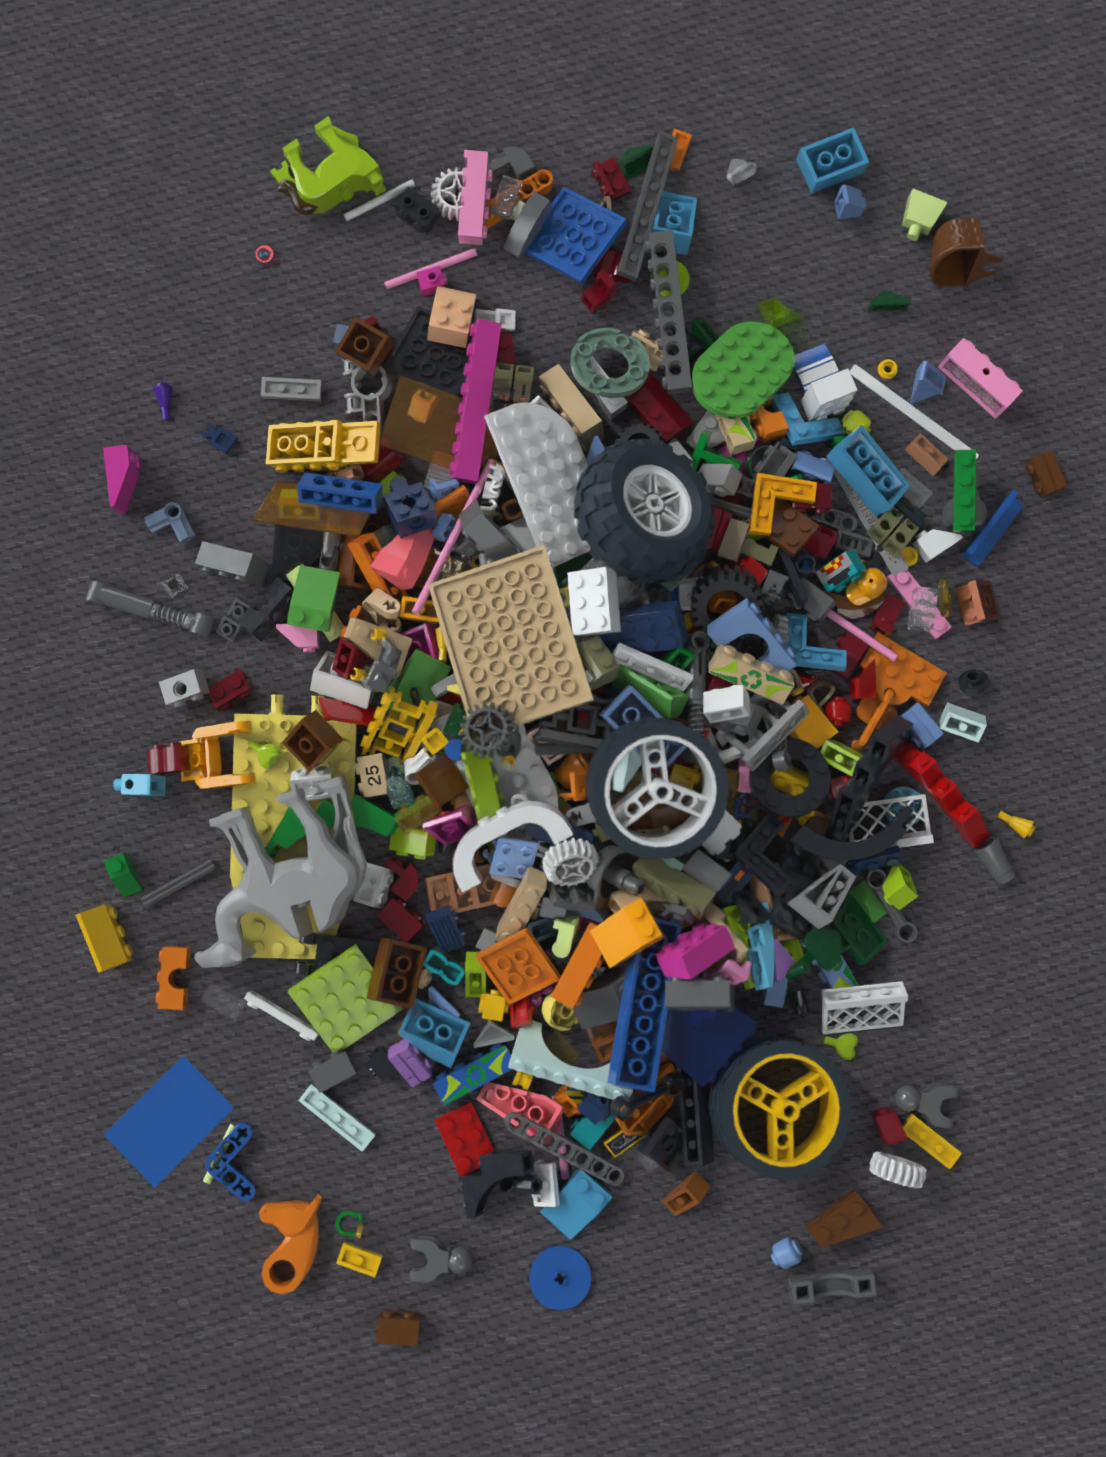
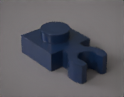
(220, 439)

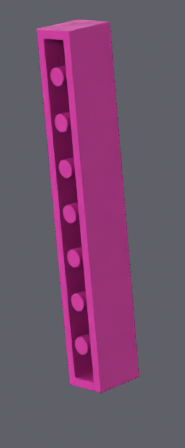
(476, 401)

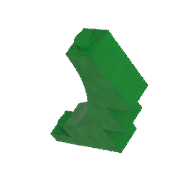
(367, 816)

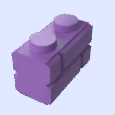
(410, 1062)

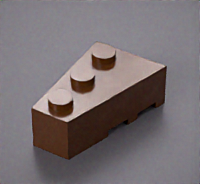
(843, 1220)

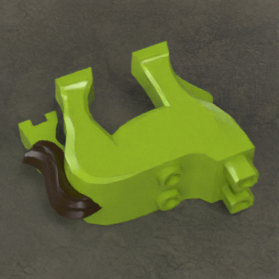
(335, 178)

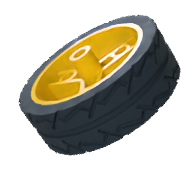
(822, 1081)

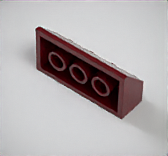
(659, 409)

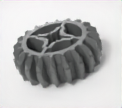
(488, 721)

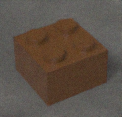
(364, 346)
(312, 740)

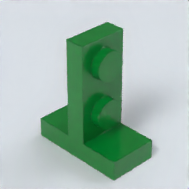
(710, 455)

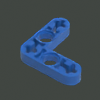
(225, 1165)

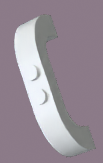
(505, 820)

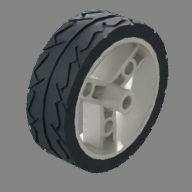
(706, 808)

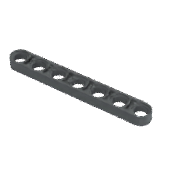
(838, 515)
(558, 1141)

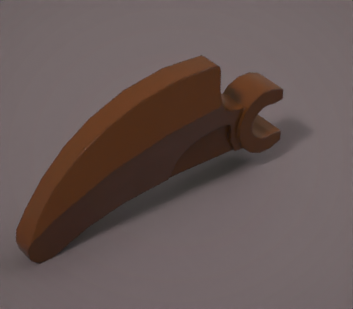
(851, 611)

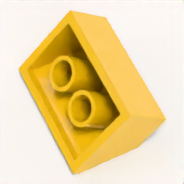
(104, 937)

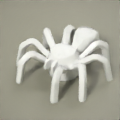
(492, 488)

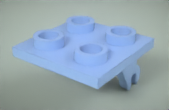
(511, 856)

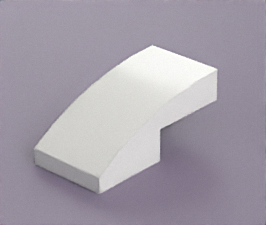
(502, 316)

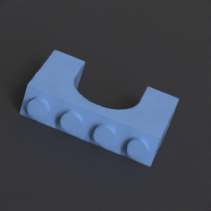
(746, 619)

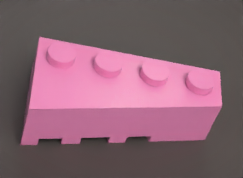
(474, 198)

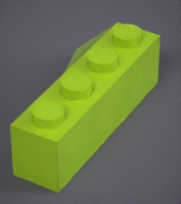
(482, 784)

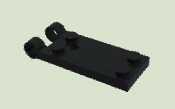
(331, 944)

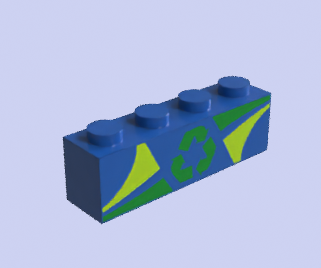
(472, 1074)

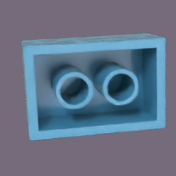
(832, 160)

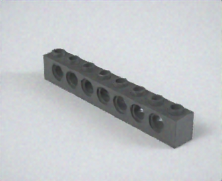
(664, 242)

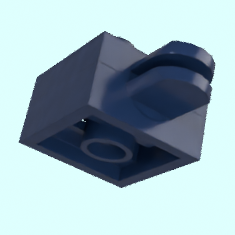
(409, 507)

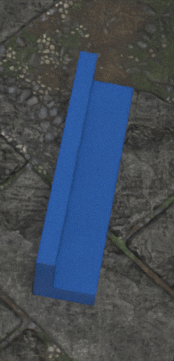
(993, 529)

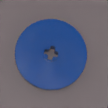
(568, 1263)

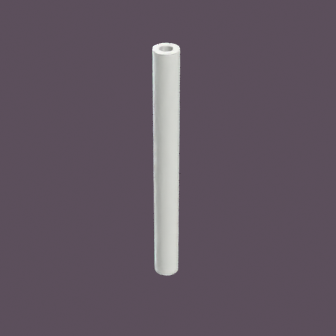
(378, 200)

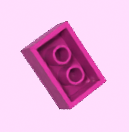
(695, 950)

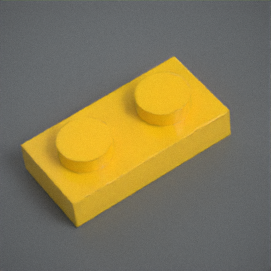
(359, 1259)

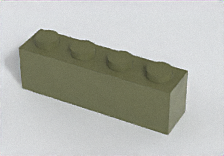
(674, 885)

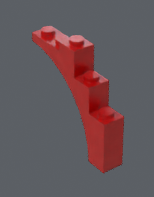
(946, 794)

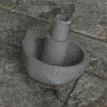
(613, 874)

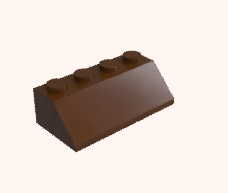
(350, 572)

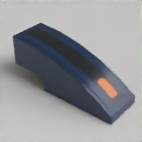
(736, 882)

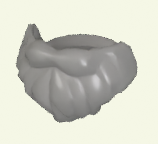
(740, 170)

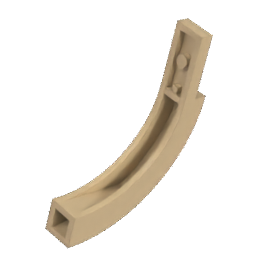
(713, 915)

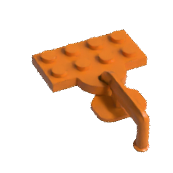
(902, 679)

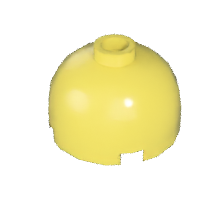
(558, 1014)

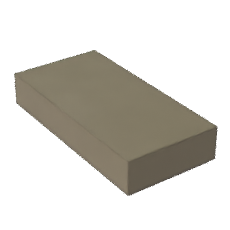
(733, 540)

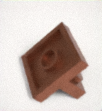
(977, 602)

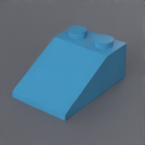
(676, 214)
(434, 1032)
(579, 1201)

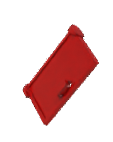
(346, 712)

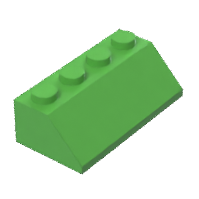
(660, 696)

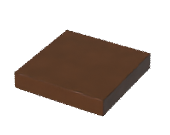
(441, 780)

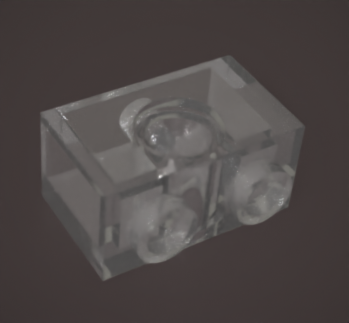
(922, 609)

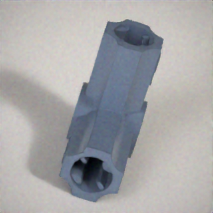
(180, 523)

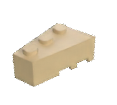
(360, 635)

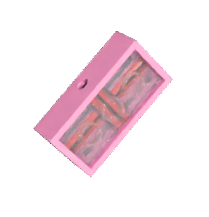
(980, 378)

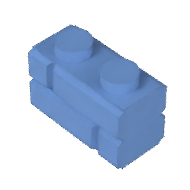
(924, 729)

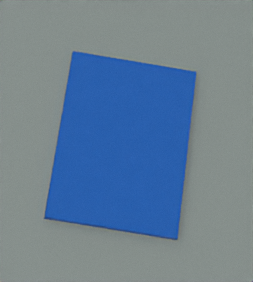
(168, 1121)

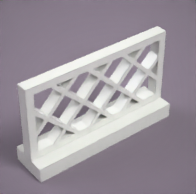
(908, 839)
(862, 998)

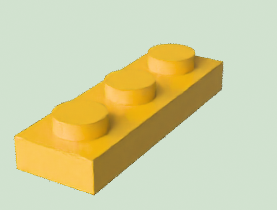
(931, 1141)

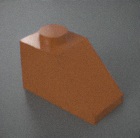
(686, 1194)

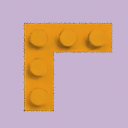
(771, 487)

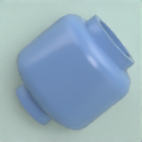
(786, 1253)

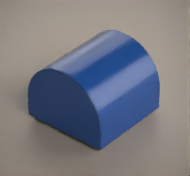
(454, 749)

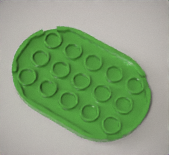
(742, 369)

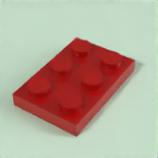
(464, 1137)

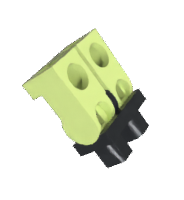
(566, 940)

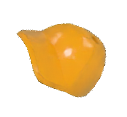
(863, 591)

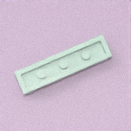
(337, 1117)

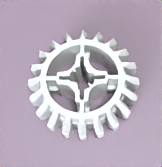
(448, 193)
(570, 862)
(897, 1170)

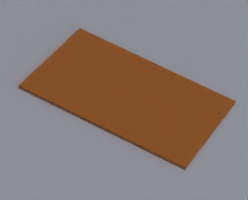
(424, 423)
(284, 509)

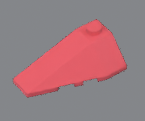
(404, 558)
(532, 1105)

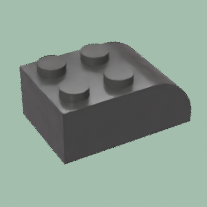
(705, 870)

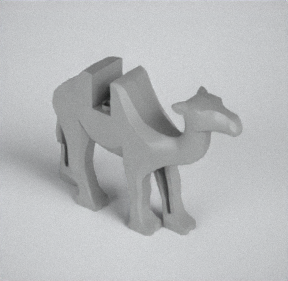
(285, 888)

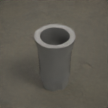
(995, 860)

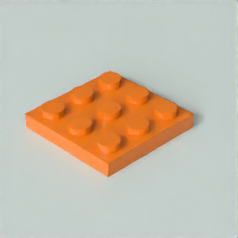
(518, 966)

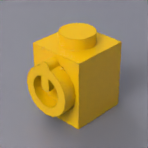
(493, 1005)

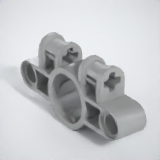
(364, 405)

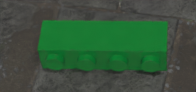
(964, 491)

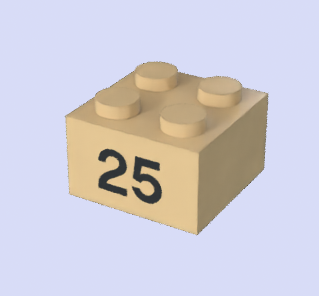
(373, 775)

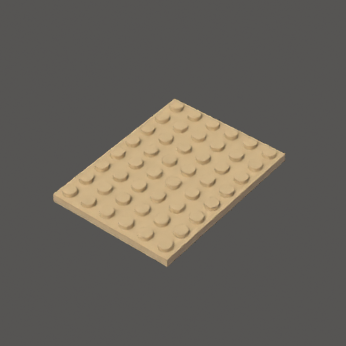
(511, 639)

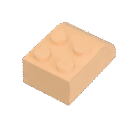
(451, 316)

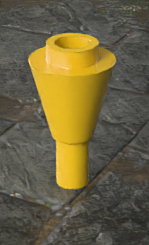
(441, 645)
(1021, 826)

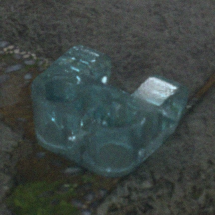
(397, 788)

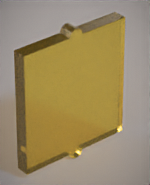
(561, 1048)

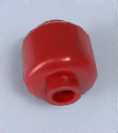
(838, 711)

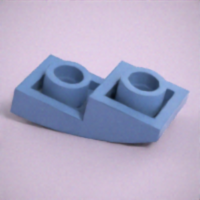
(775, 995)

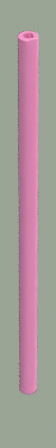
(451, 540)

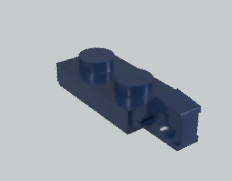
(888, 857)

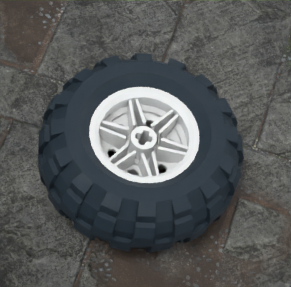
(644, 511)

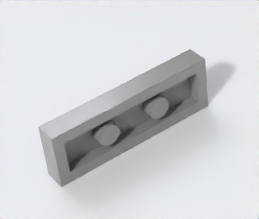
(291, 389)

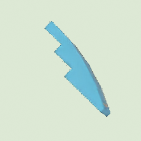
(761, 953)

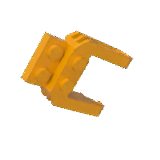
(206, 757)

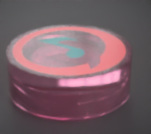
(264, 255)

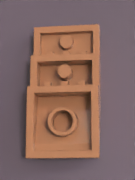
(445, 890)

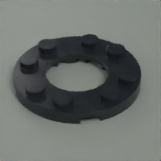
(802, 803)

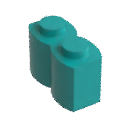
(448, 969)

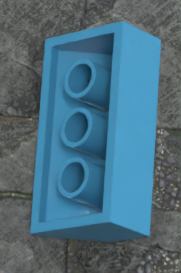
(868, 471)

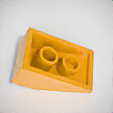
(627, 932)

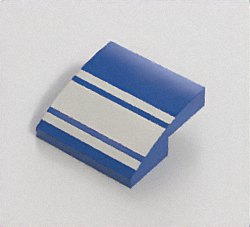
(814, 365)

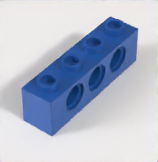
(340, 493)

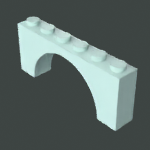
(534, 1058)

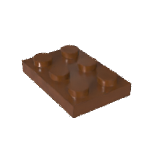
(790, 528)

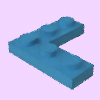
(805, 432)
(812, 656)

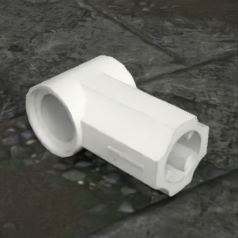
(416, 763)

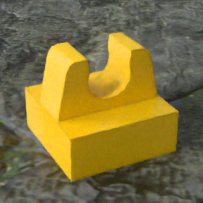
(434, 741)

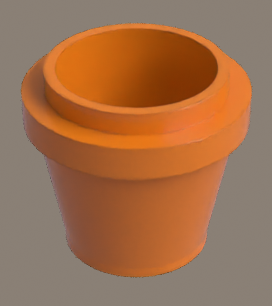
(572, 763)

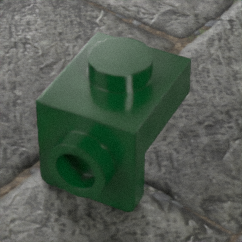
(454, 720)

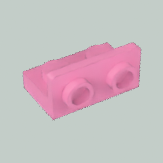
(730, 970)

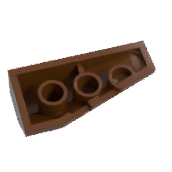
(660, 814)

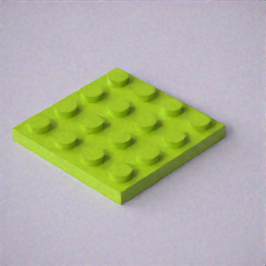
(337, 1001)

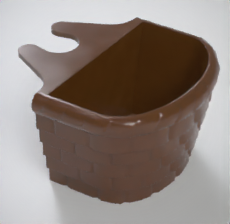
(960, 254)

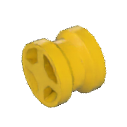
(522, 1079)

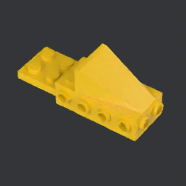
(322, 445)

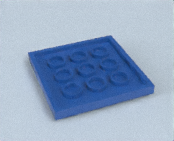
(575, 235)

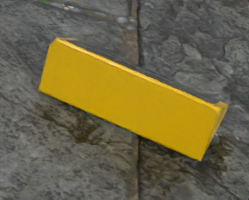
(619, 1142)

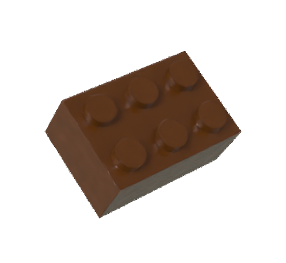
(396, 973)

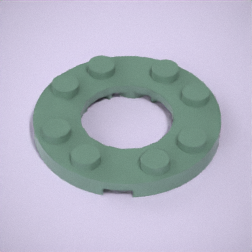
(609, 339)

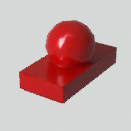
(521, 1012)

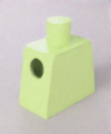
(921, 213)

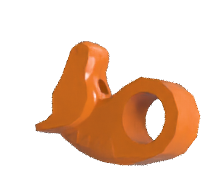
(300, 1226)

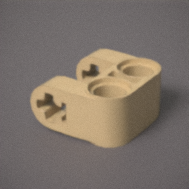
(379, 611)

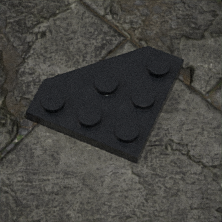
(294, 547)

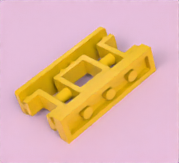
(412, 734)

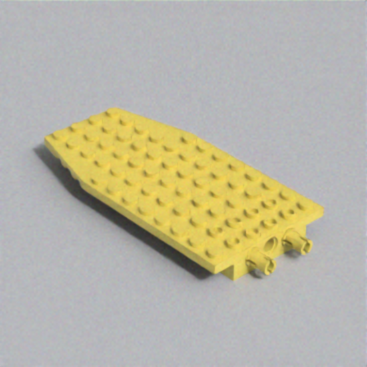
(259, 929)

